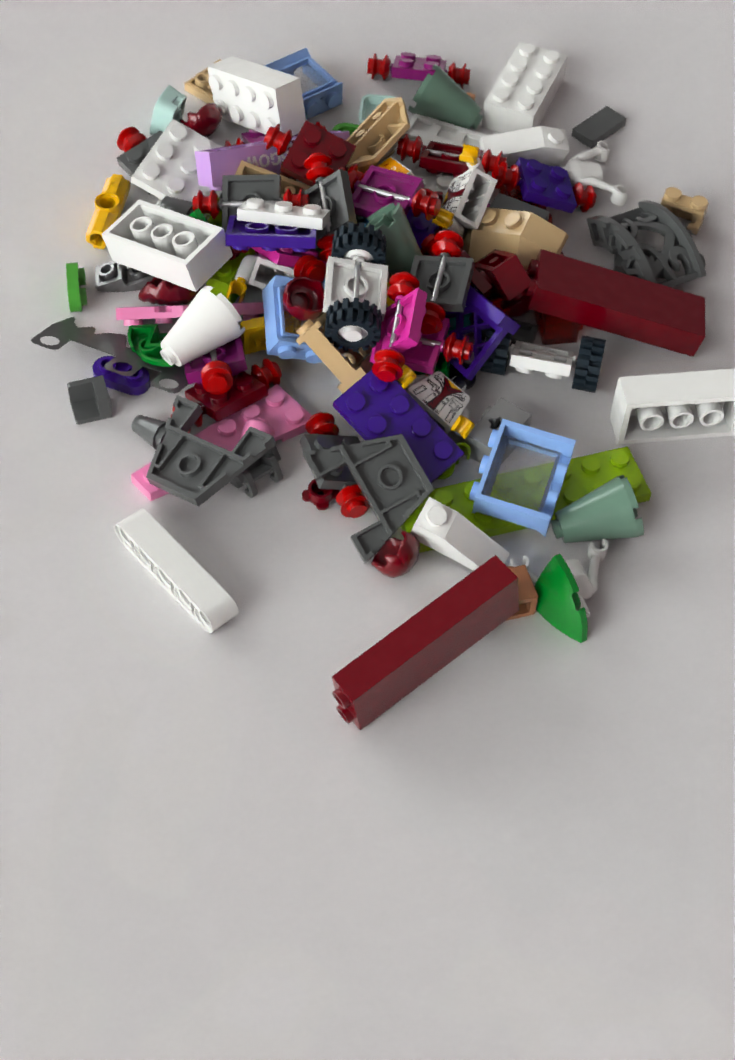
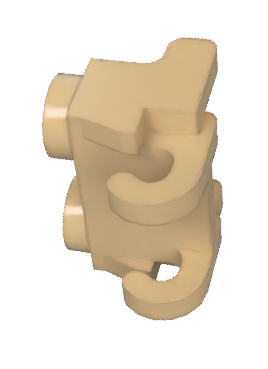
(686, 207)

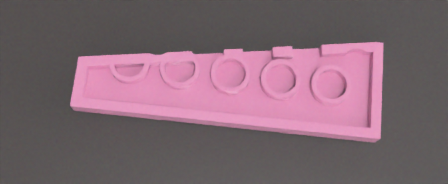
(164, 314)
(278, 408)

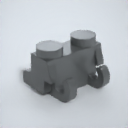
(258, 469)

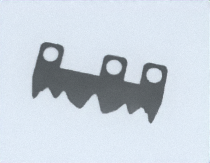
(114, 345)

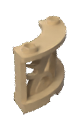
(346, 371)

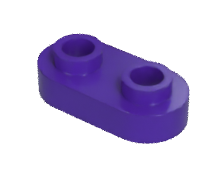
(126, 384)

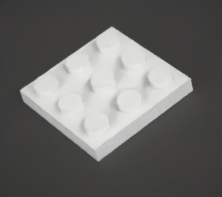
(171, 164)

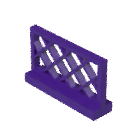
(493, 318)

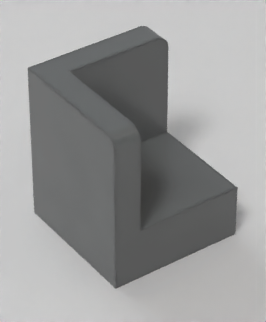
(89, 400)

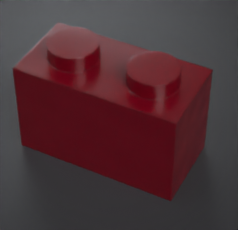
(506, 274)

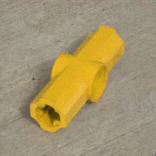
(107, 208)

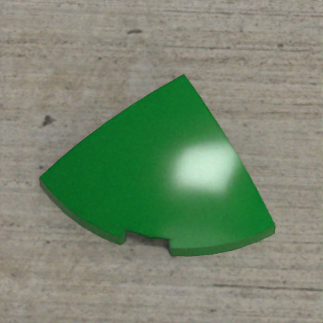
(145, 342)
(559, 600)

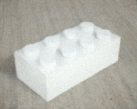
(524, 89)
(257, 95)
(167, 245)
(674, 406)

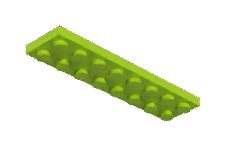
(582, 477)

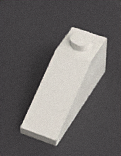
(539, 143)
(455, 536)

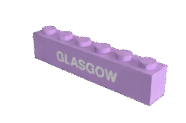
(222, 161)

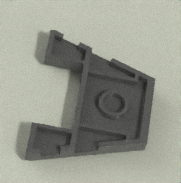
(196, 467)
(388, 479)

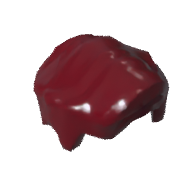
(165, 293)

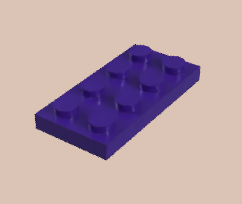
(386, 410)

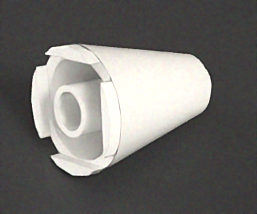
(202, 327)

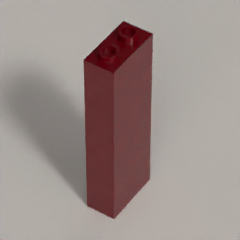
(616, 302)
(426, 643)

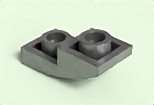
(119, 278)

